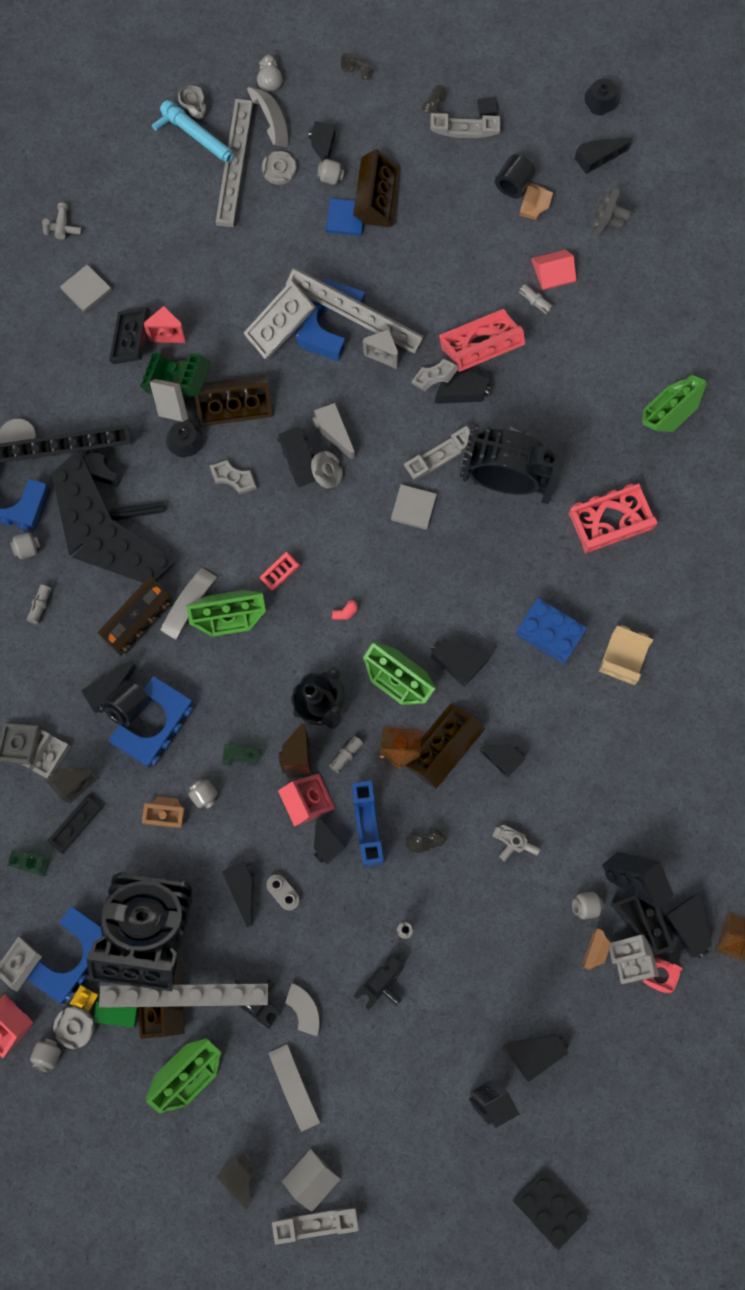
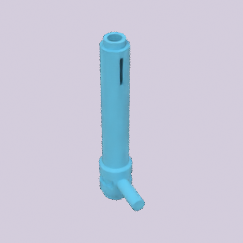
(178, 117)

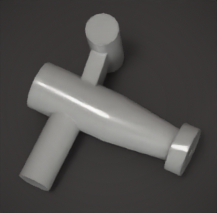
(60, 226)

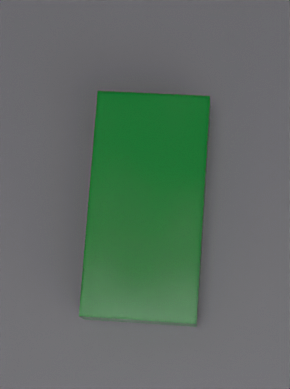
(115, 1015)

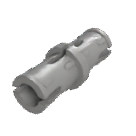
(536, 299)
(39, 604)
(346, 754)
(408, 926)

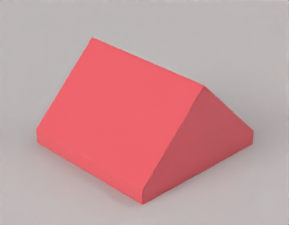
(555, 269)
(164, 328)

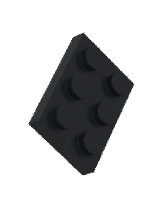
(129, 335)
(549, 1210)

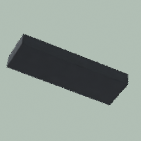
(75, 824)

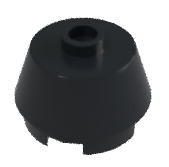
(601, 97)
(184, 439)

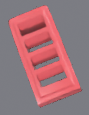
(284, 576)

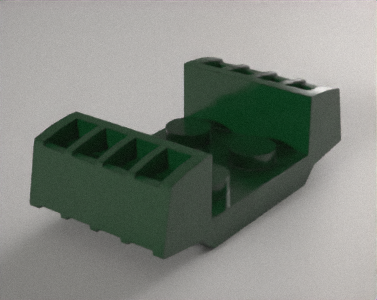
(188, 373)

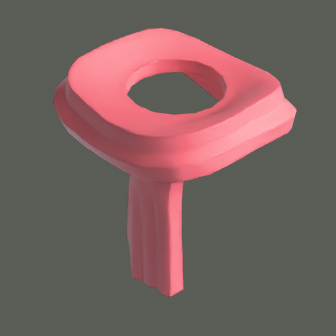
(673, 972)

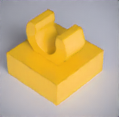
(84, 998)

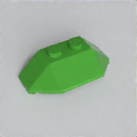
(674, 404)
(226, 612)
(397, 675)
(184, 1076)

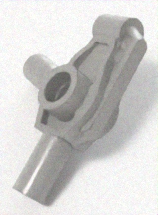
(514, 840)

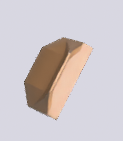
(535, 201)
(163, 813)
(597, 950)

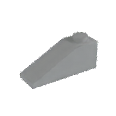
(332, 427)

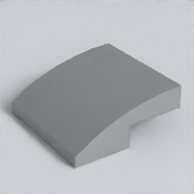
(48, 755)
(633, 959)

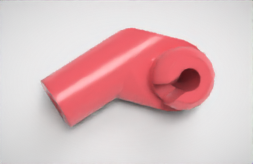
(348, 611)

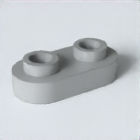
(283, 892)

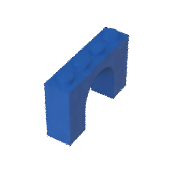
(316, 339)
(29, 509)
(148, 749)
(366, 824)
(62, 985)

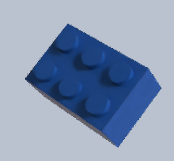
(550, 631)

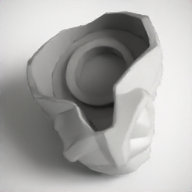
(269, 76)
(192, 99)

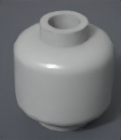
(330, 172)
(25, 545)
(203, 793)
(587, 905)
(45, 1055)

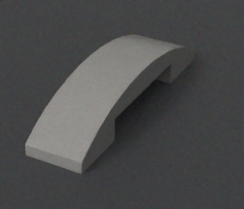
(464, 127)
(277, 129)
(438, 456)
(196, 589)
(294, 1088)
(315, 1224)

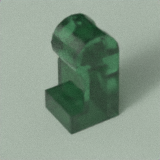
(239, 753)
(28, 862)

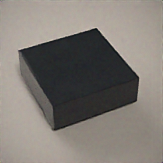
(487, 106)

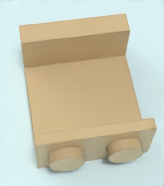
(625, 654)

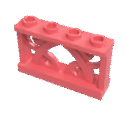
(471, 354)
(601, 540)

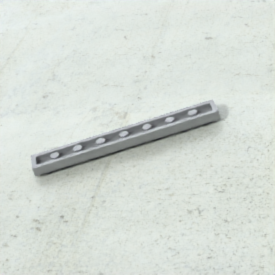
(233, 170)
(355, 310)
(184, 995)

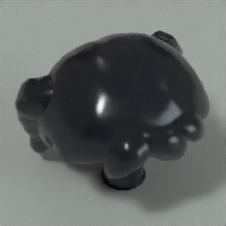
(319, 698)

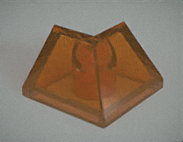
(400, 746)
(732, 938)

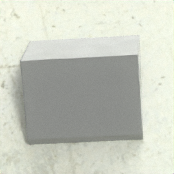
(381, 348)
(310, 1180)

